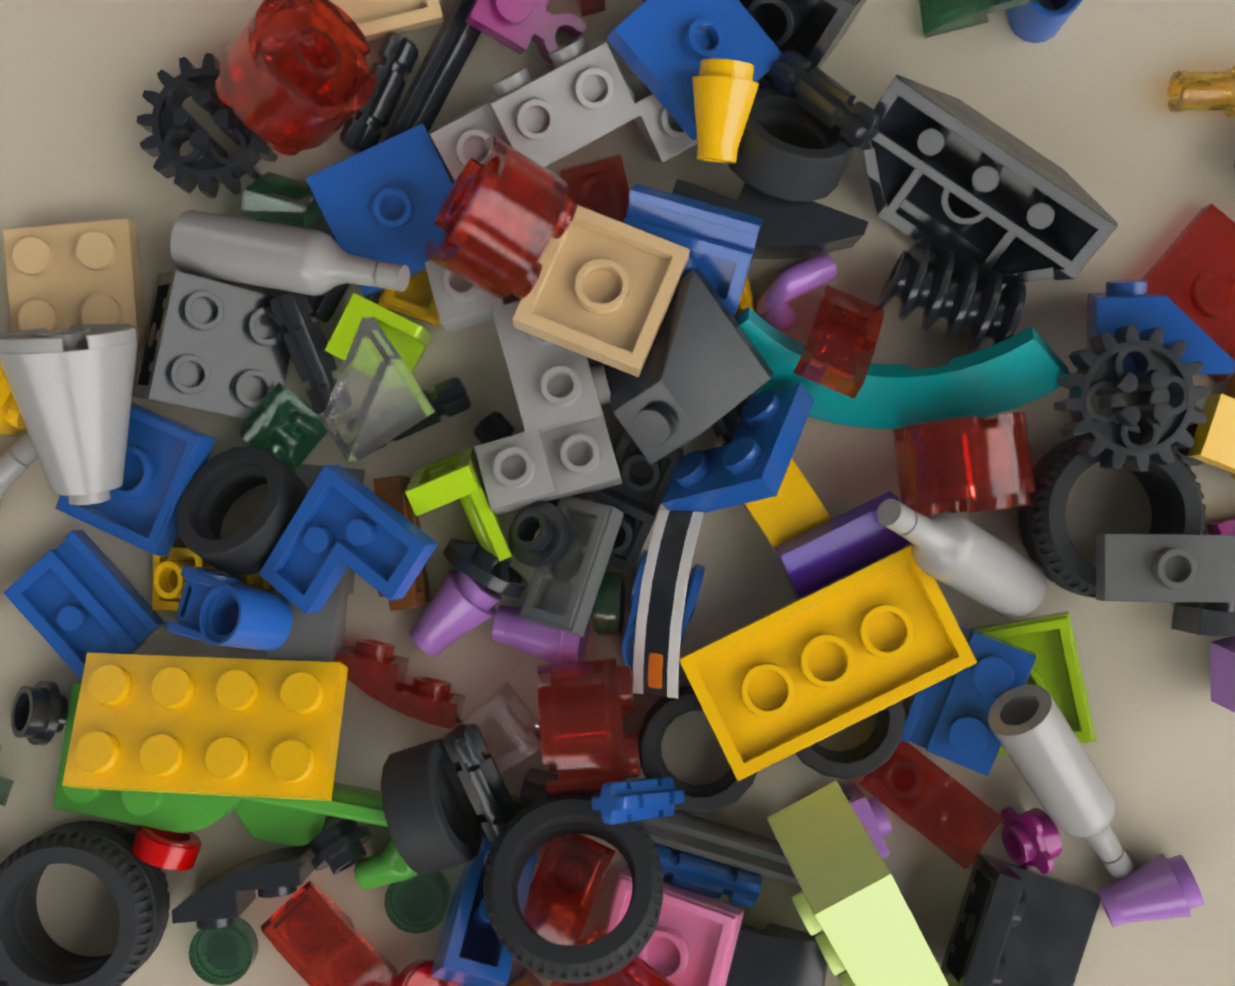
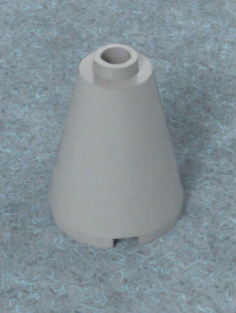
(75, 402)

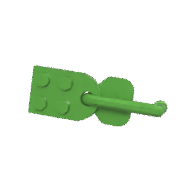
(267, 819)

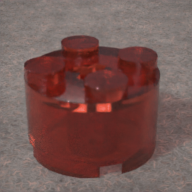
(296, 73)
(501, 221)
(963, 460)
(584, 725)

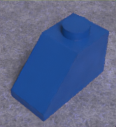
(1131, 304)
(468, 945)

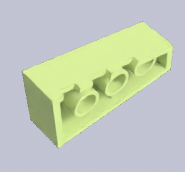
(851, 895)

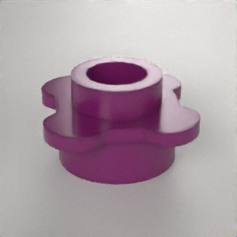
(1031, 838)

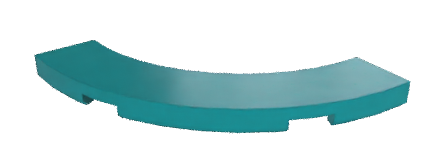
(899, 397)

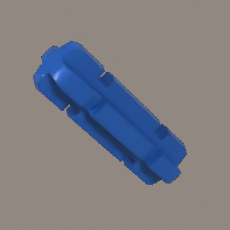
(637, 800)
(709, 877)

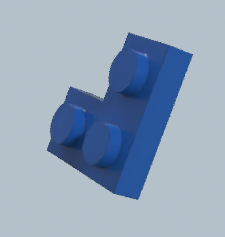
(753, 460)
(343, 528)

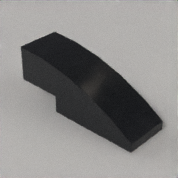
(787, 227)

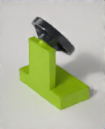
(461, 479)

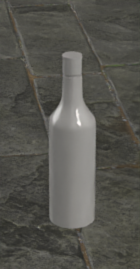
(274, 255)
(968, 559)
(1058, 771)

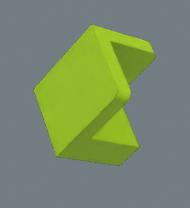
(406, 336)

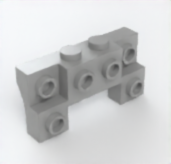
(561, 110)
(558, 399)

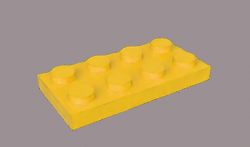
(826, 662)
(207, 726)

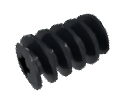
(954, 295)

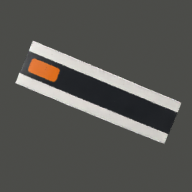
(663, 603)

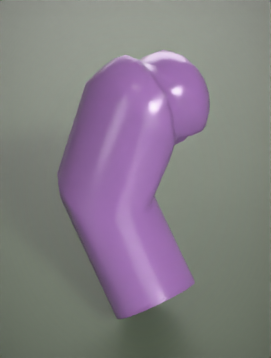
(790, 284)

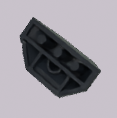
(978, 189)

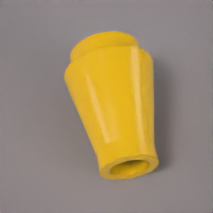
(722, 107)

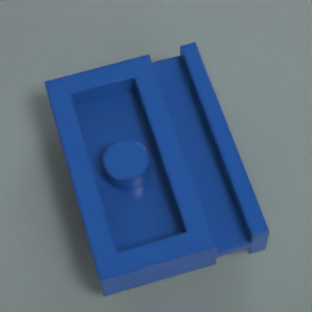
(717, 237)
(83, 603)
(954, 712)

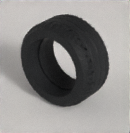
(1171, 492)
(518, 842)
(138, 888)

